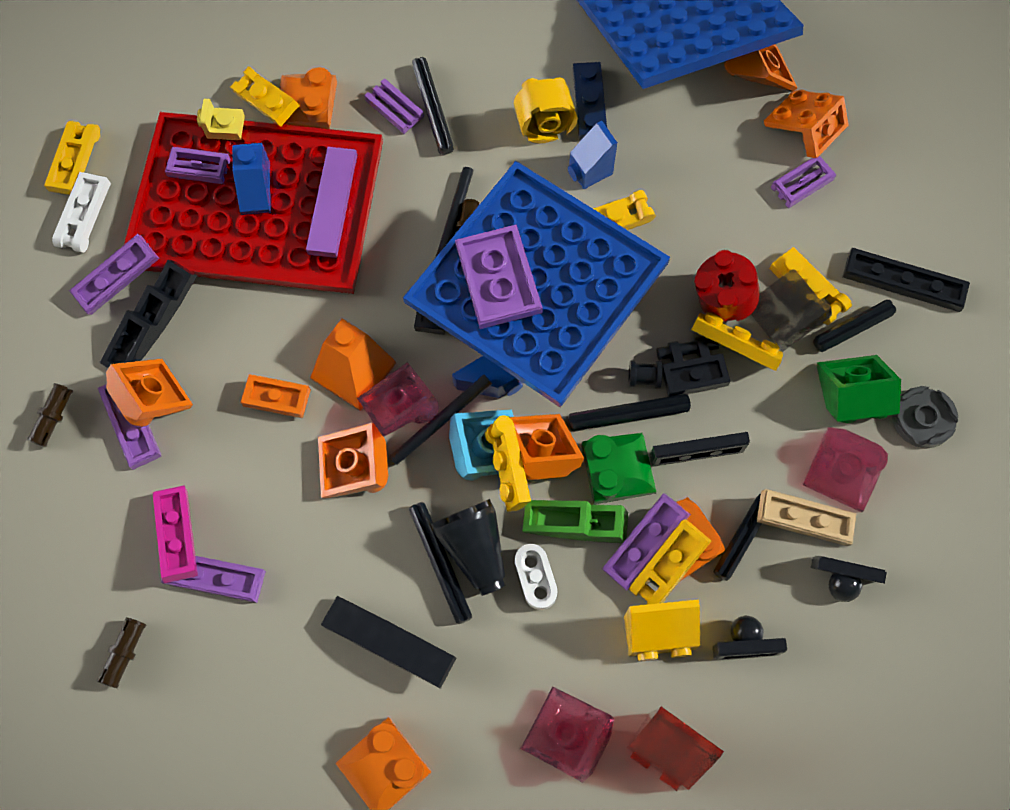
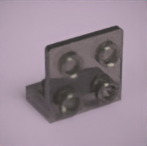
(790, 310)

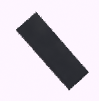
(699, 449)

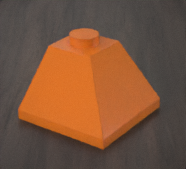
(763, 67)
(350, 363)

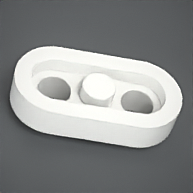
(536, 577)

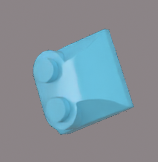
(468, 443)

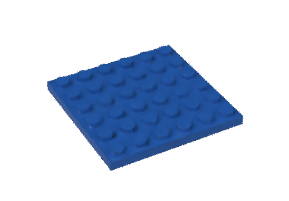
(683, 36)
(583, 270)

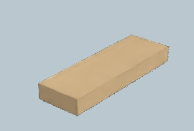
(806, 517)

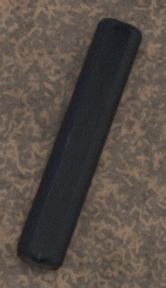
(854, 325)
(739, 543)

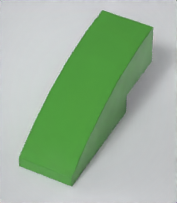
(576, 520)

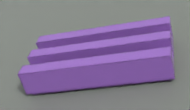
(399, 97)
(196, 169)
(785, 193)

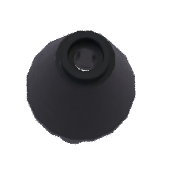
(474, 545)

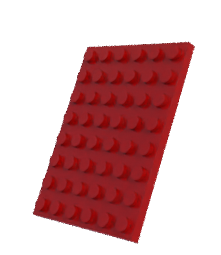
(202, 220)

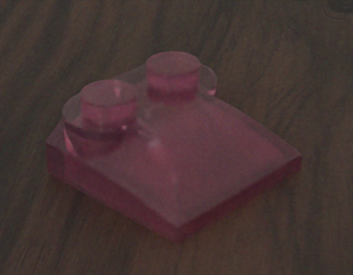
(399, 400)
(846, 467)
(569, 735)

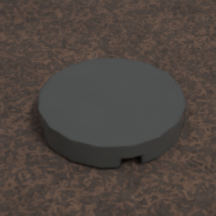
(925, 417)

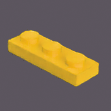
(738, 340)

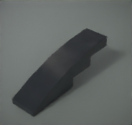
(151, 316)
(389, 642)

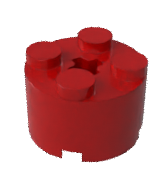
(727, 286)

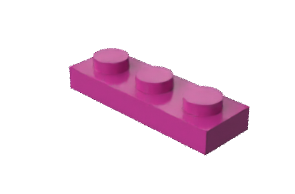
(174, 534)

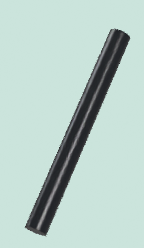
(456, 207)
(440, 419)

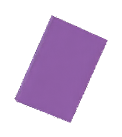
(498, 276)

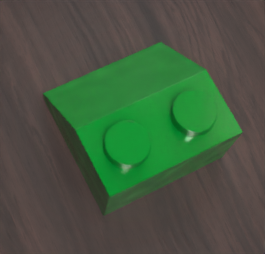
(859, 388)

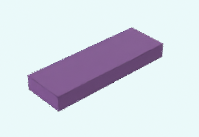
(114, 274)
(136, 441)
(645, 541)
(224, 579)

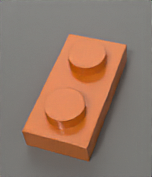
(275, 396)

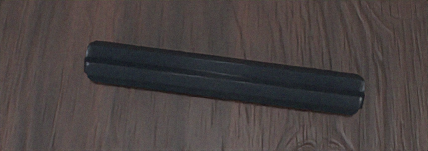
(432, 105)
(629, 412)
(440, 564)

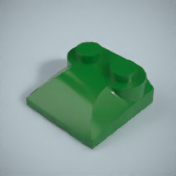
(618, 467)

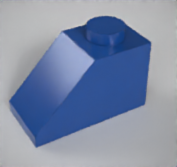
(593, 156)
(252, 178)
(502, 381)

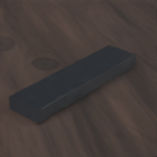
(906, 279)

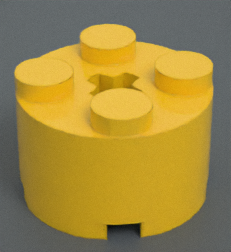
(545, 109)

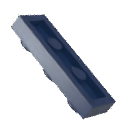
(588, 96)

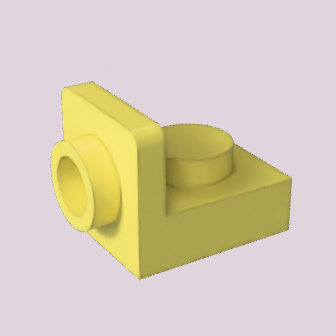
(220, 122)

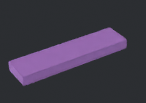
(331, 202)

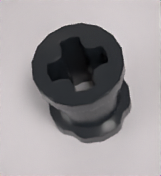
(645, 374)

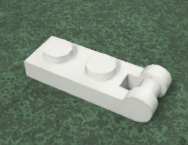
(81, 212)

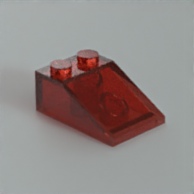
(673, 749)

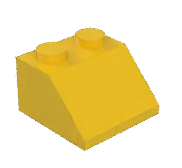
(663, 629)

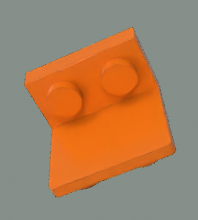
(816, 115)

